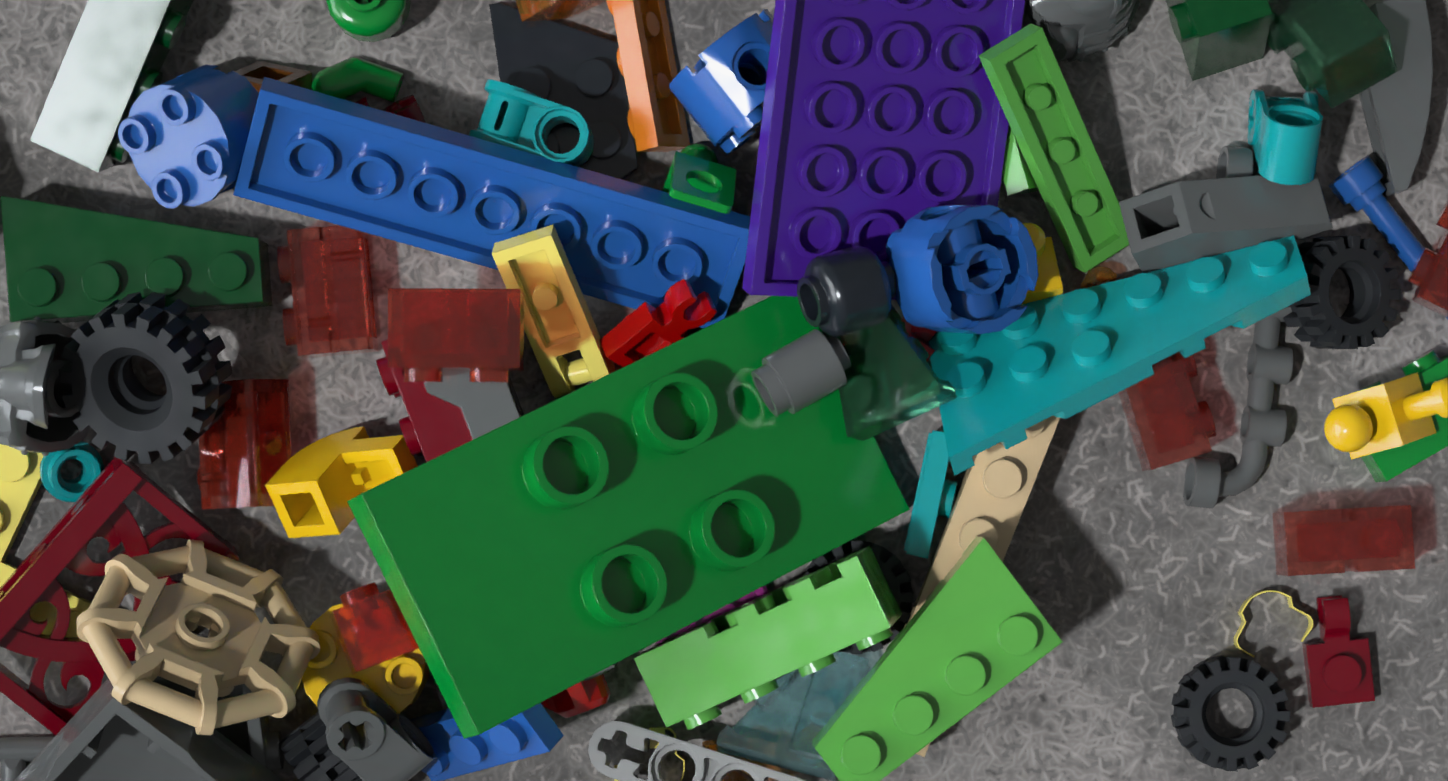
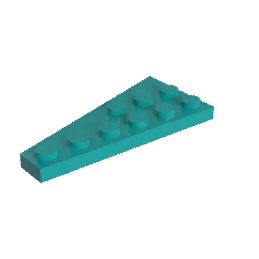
(1101, 341)

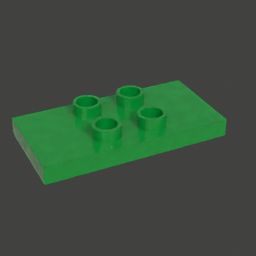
(618, 517)

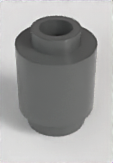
(801, 372)

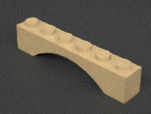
(989, 504)

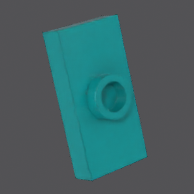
(932, 498)

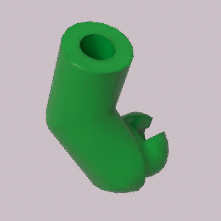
(358, 75)

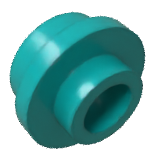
(72, 489)

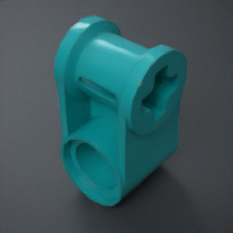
(525, 120)
(1285, 136)

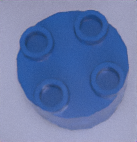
(729, 83)
(190, 135)
(962, 268)

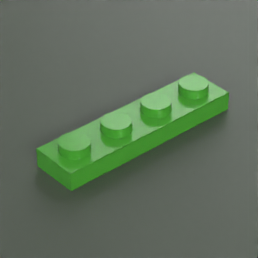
(1056, 146)

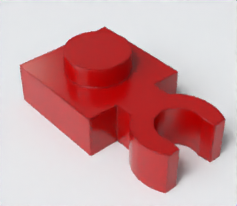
(654, 328)

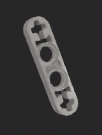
(709, 763)

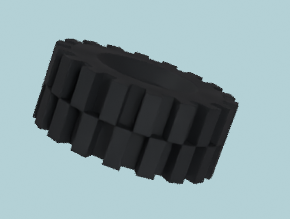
(115, 400)

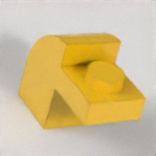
(321, 478)

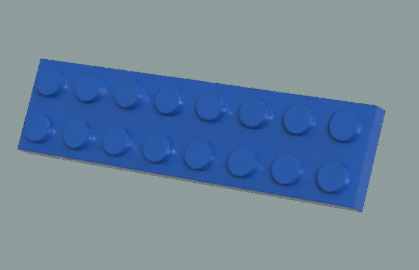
(468, 193)

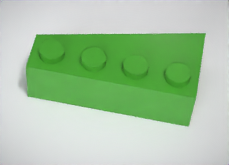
(769, 638)
(946, 662)

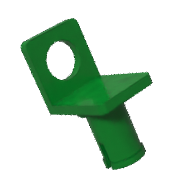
(700, 179)

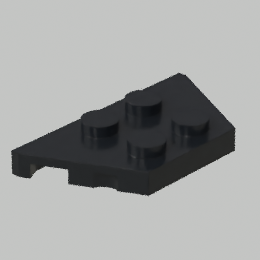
(573, 72)

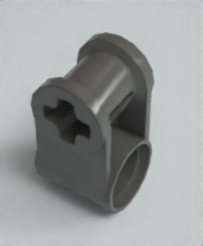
(371, 733)

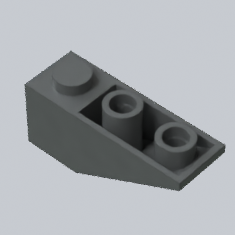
(1218, 217)

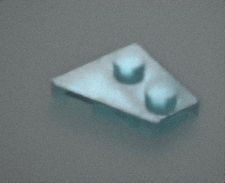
(789, 718)

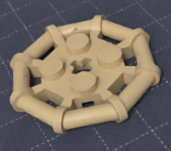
(213, 595)

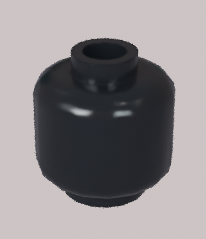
(846, 291)

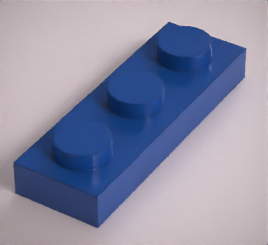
(514, 739)

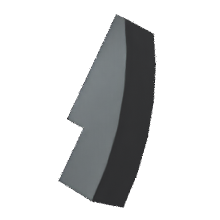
(1400, 104)

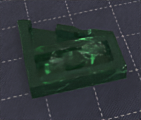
(888, 379)

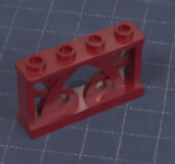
(95, 514)

